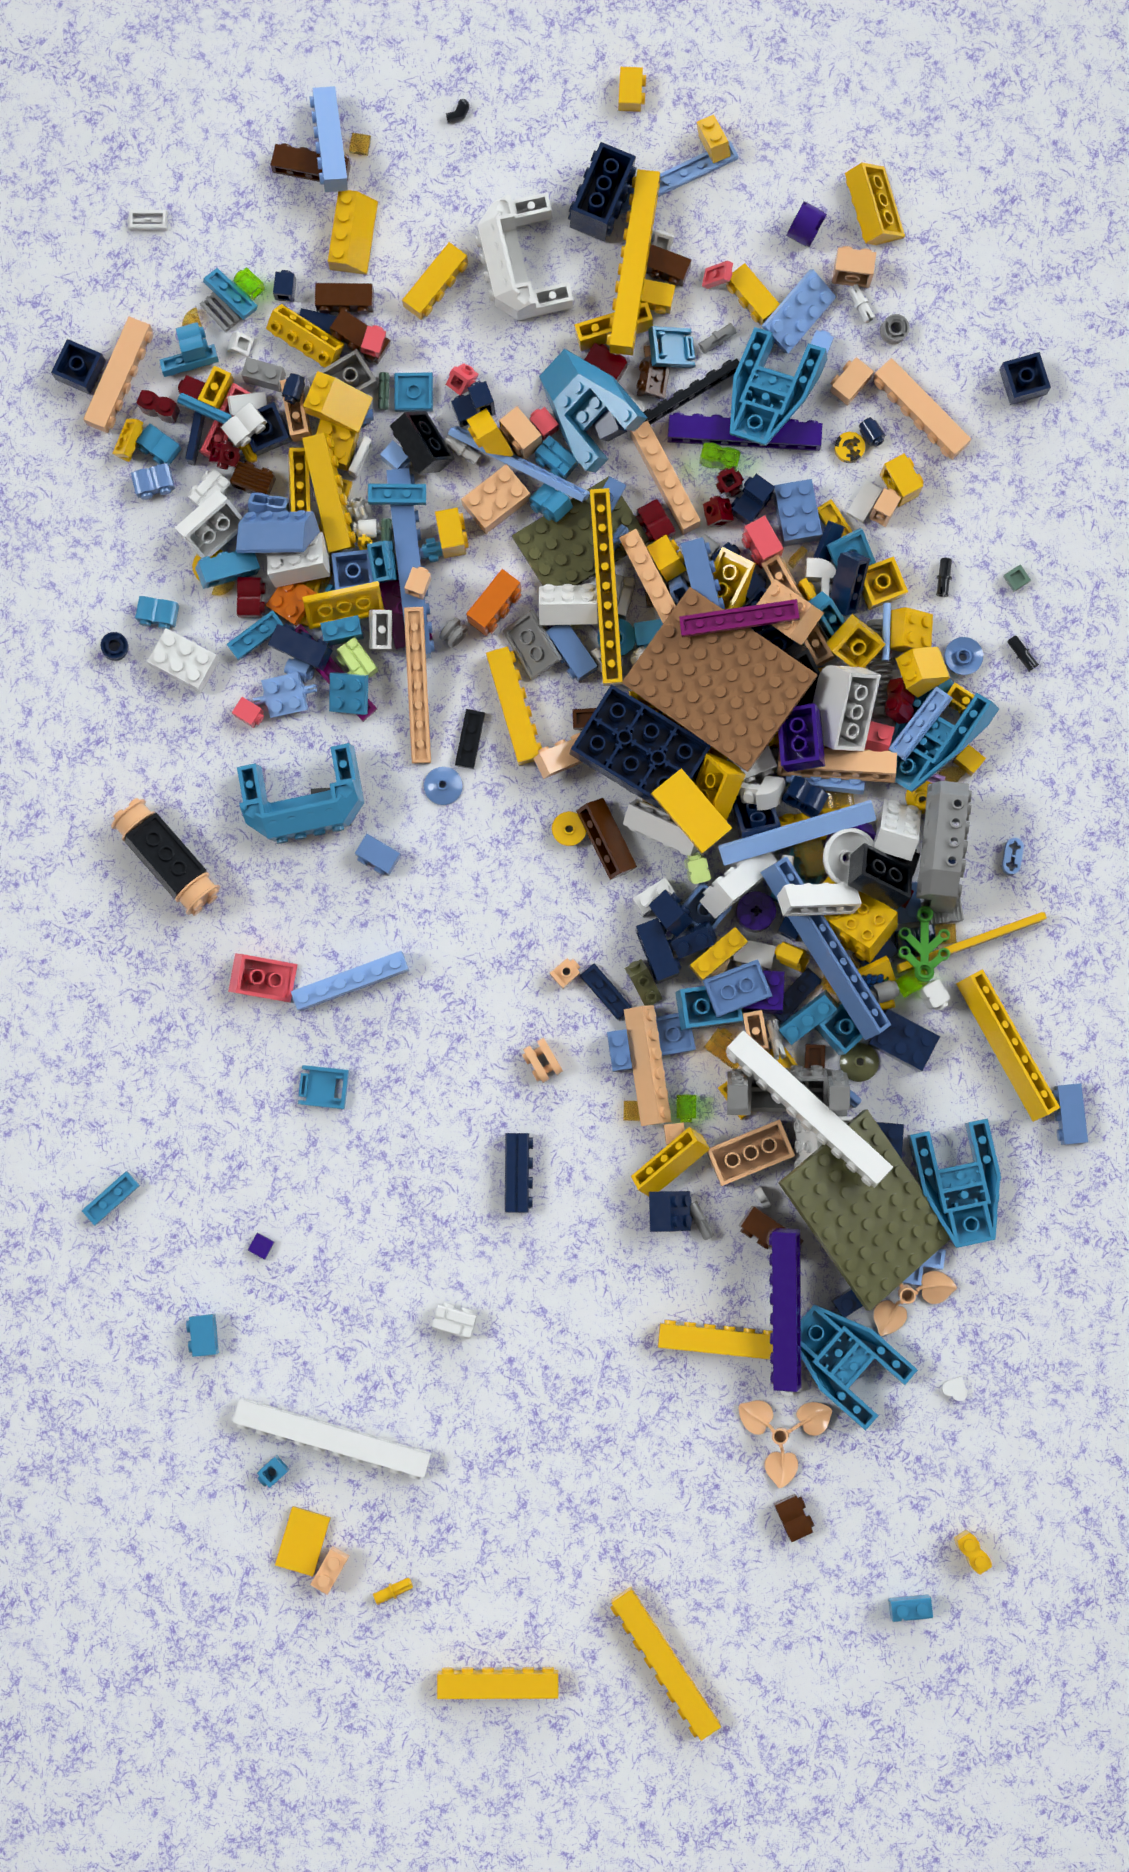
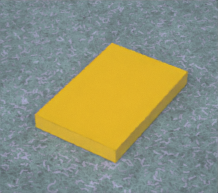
(302, 1541)

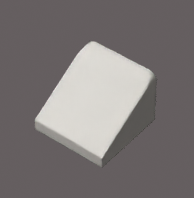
(663, 239)
(240, 344)

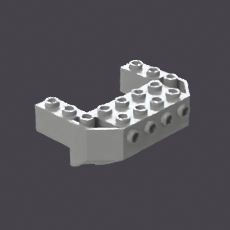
(937, 877)
(826, 1084)

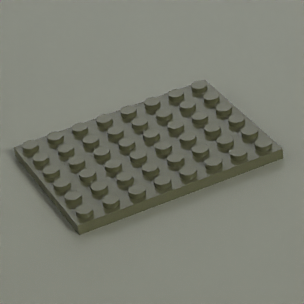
(866, 1231)

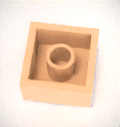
(854, 267)
(520, 433)

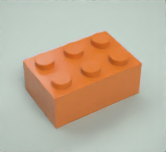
(494, 603)

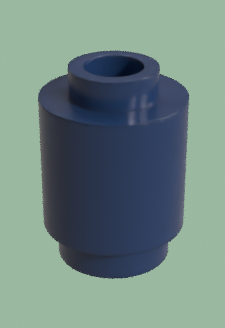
(293, 388)
(872, 432)

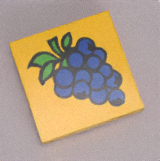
(877, 972)

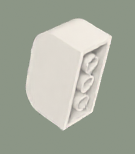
(846, 705)

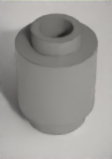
(885, 991)

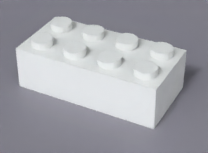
(898, 829)
(736, 883)

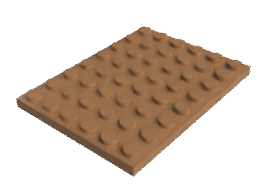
(720, 685)

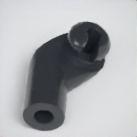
(460, 112)

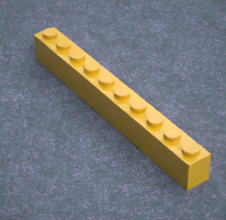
(635, 261)
(606, 587)

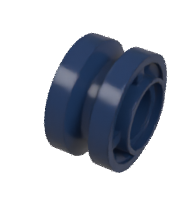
(114, 637)

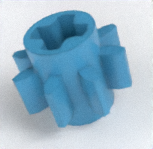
(432, 550)

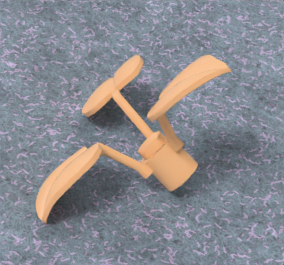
(935, 1289)
(756, 1417)

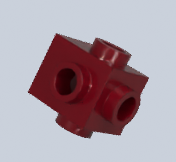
(224, 455)
(729, 475)
(718, 511)

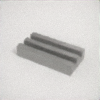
(209, 300)

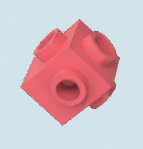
(461, 378)

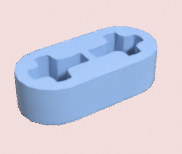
(1008, 855)

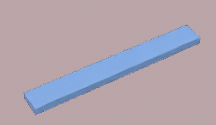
(686, 173)
(526, 467)
(797, 832)

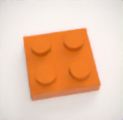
(288, 602)

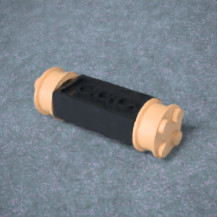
(165, 856)

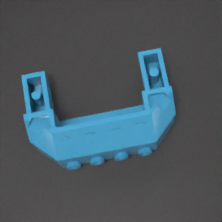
(306, 813)

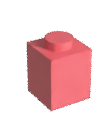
(373, 341)
(544, 422)
(248, 712)

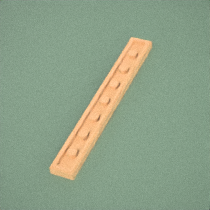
(417, 684)

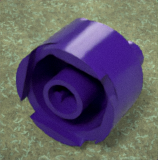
(806, 224)
(763, 903)

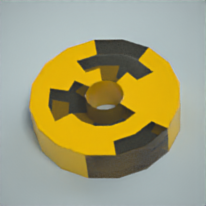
(855, 441)

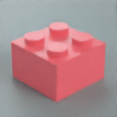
(761, 541)

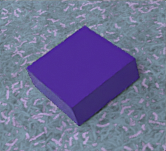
(261, 1246)

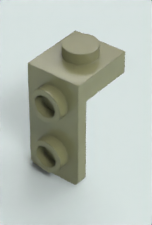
(643, 982)

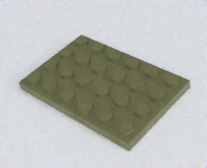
(565, 549)

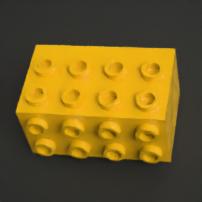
(866, 929)

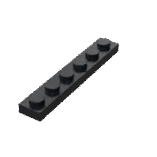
(696, 388)

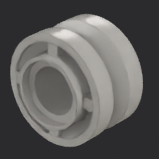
(898, 321)
(453, 632)

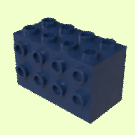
(602, 191)

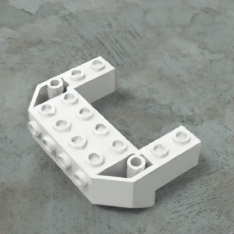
(505, 261)

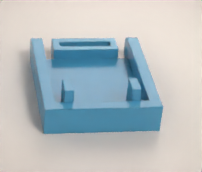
(674, 347)
(320, 1087)

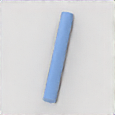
(886, 631)

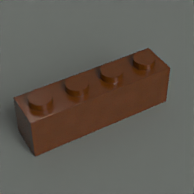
(298, 162)
(606, 838)

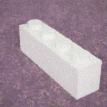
(657, 826)
(818, 899)

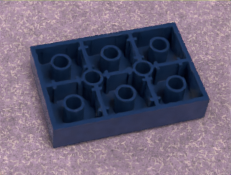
(636, 745)

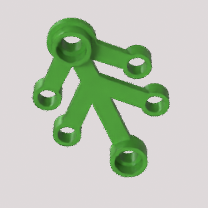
(923, 947)

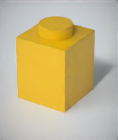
(969, 760)

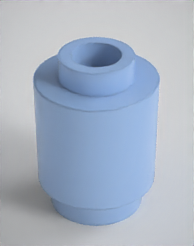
(295, 665)

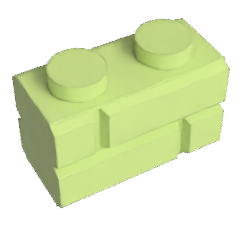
(356, 659)
(697, 868)

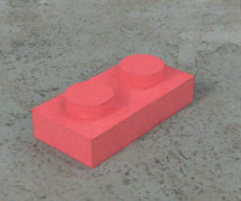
(717, 274)

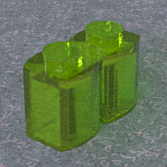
(717, 457)

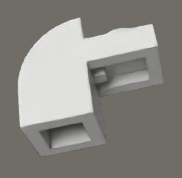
(820, 571)
(766, 795)

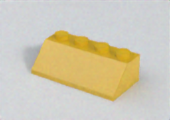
(874, 204)
(352, 232)
(720, 782)

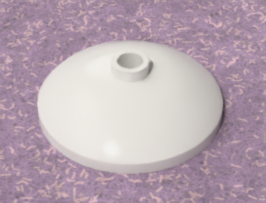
(839, 844)

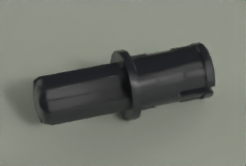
(944, 577)
(1022, 653)

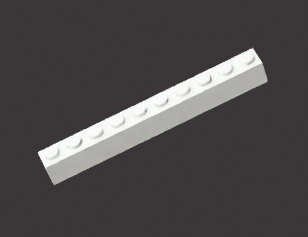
(808, 1109)
(331, 1437)

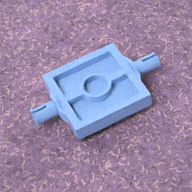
(284, 694)

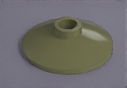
(856, 1072)

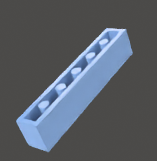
(329, 139)
(350, 981)

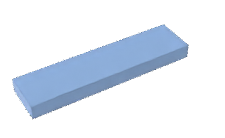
(920, 723)

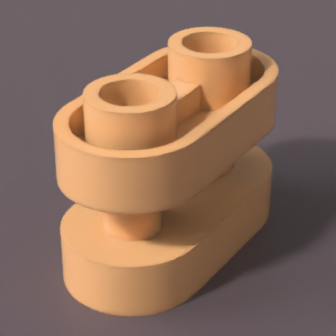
(540, 1072)

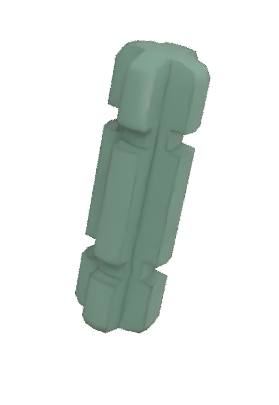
(383, 393)
(386, 532)

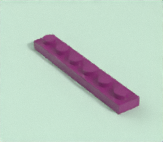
(739, 618)

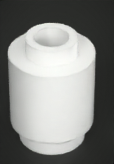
(367, 526)

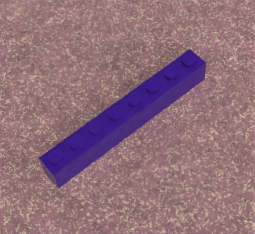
(716, 429)
(786, 1309)

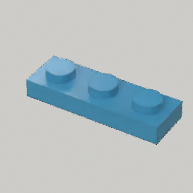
(230, 293)
(176, 364)
(396, 494)
(254, 635)
(110, 1198)

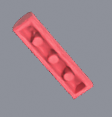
(216, 434)

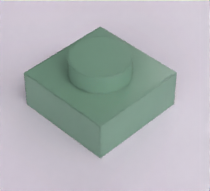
(1017, 578)

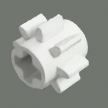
(359, 508)

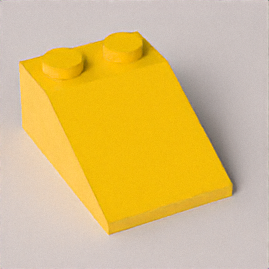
(337, 402)
(733, 576)

